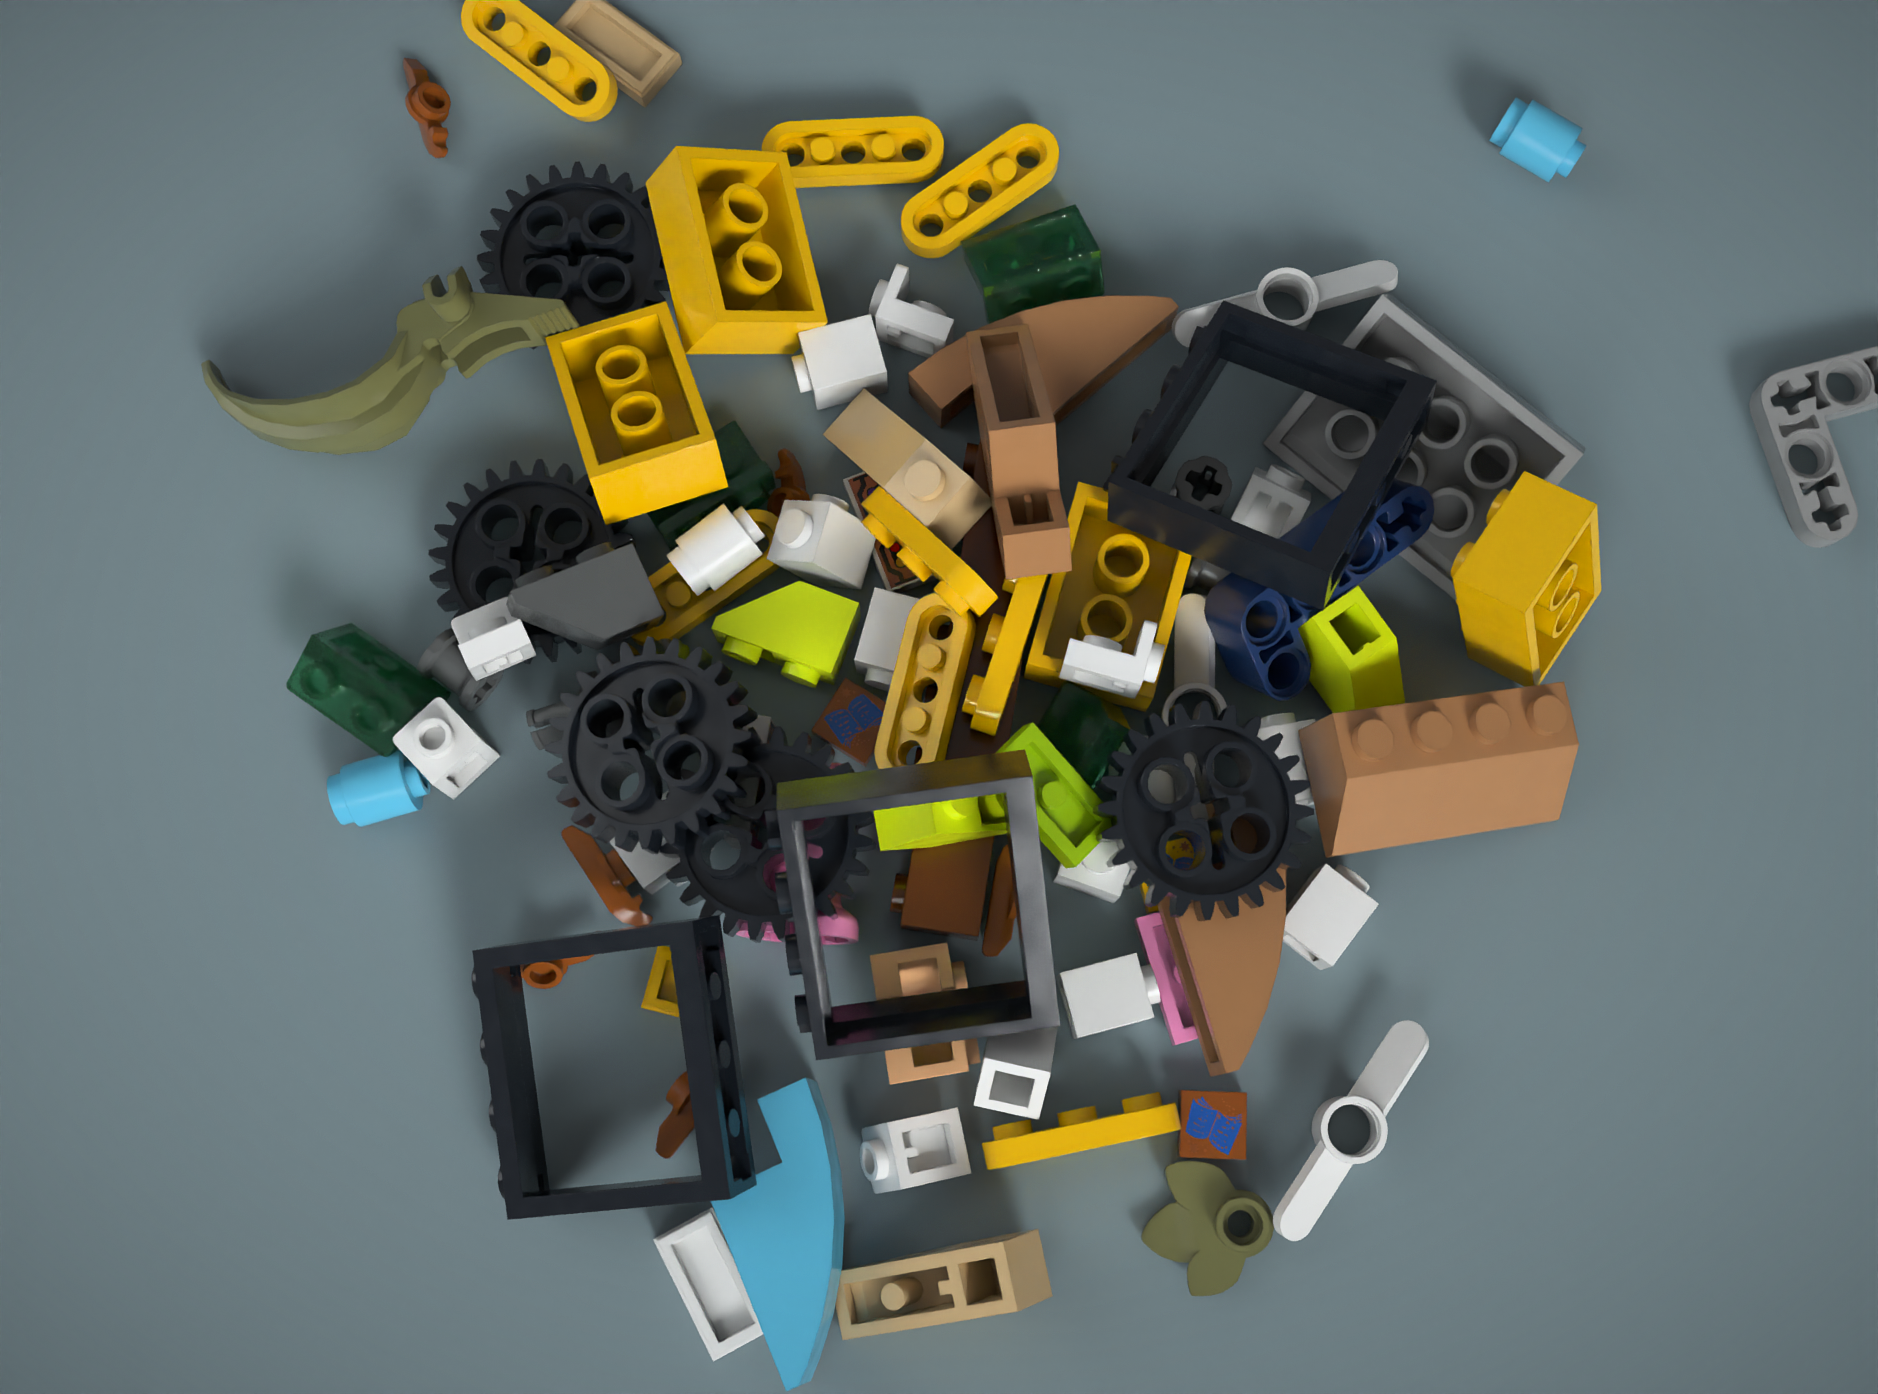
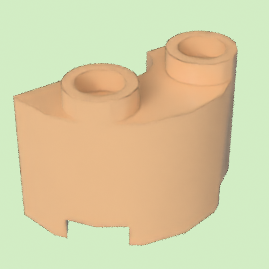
(915, 973)

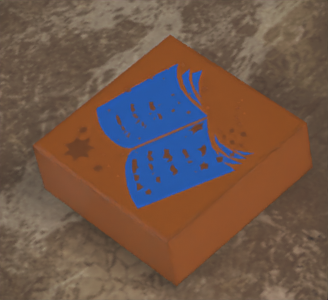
(851, 722)
(1212, 1124)

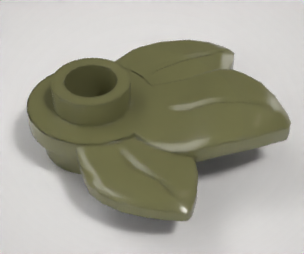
(1197, 1226)

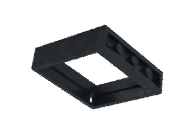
(1300, 360)
(928, 1016)
(709, 1057)

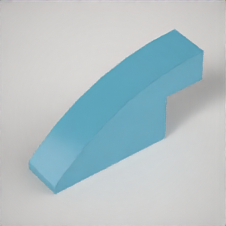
(791, 1231)

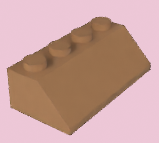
(1440, 767)

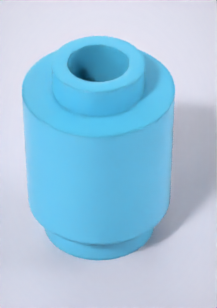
(1538, 139)
(376, 789)

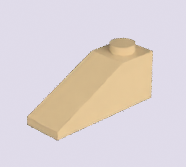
(909, 468)
(943, 1285)

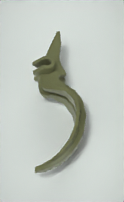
(389, 397)

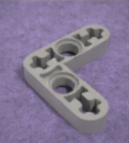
(1807, 426)

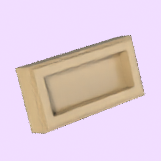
(631, 52)

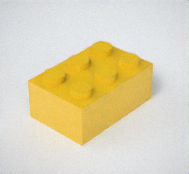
(735, 250)
(636, 413)
(1528, 578)
(1108, 594)

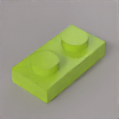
(1061, 799)

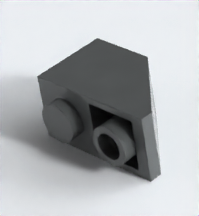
(591, 602)

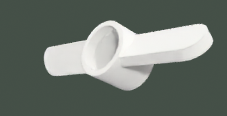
(1313, 294)
(1193, 667)
(1374, 1095)

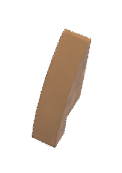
(1077, 347)
(1019, 452)
(1228, 965)

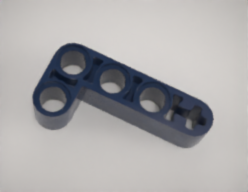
(1260, 626)

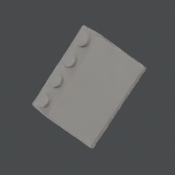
(1468, 452)

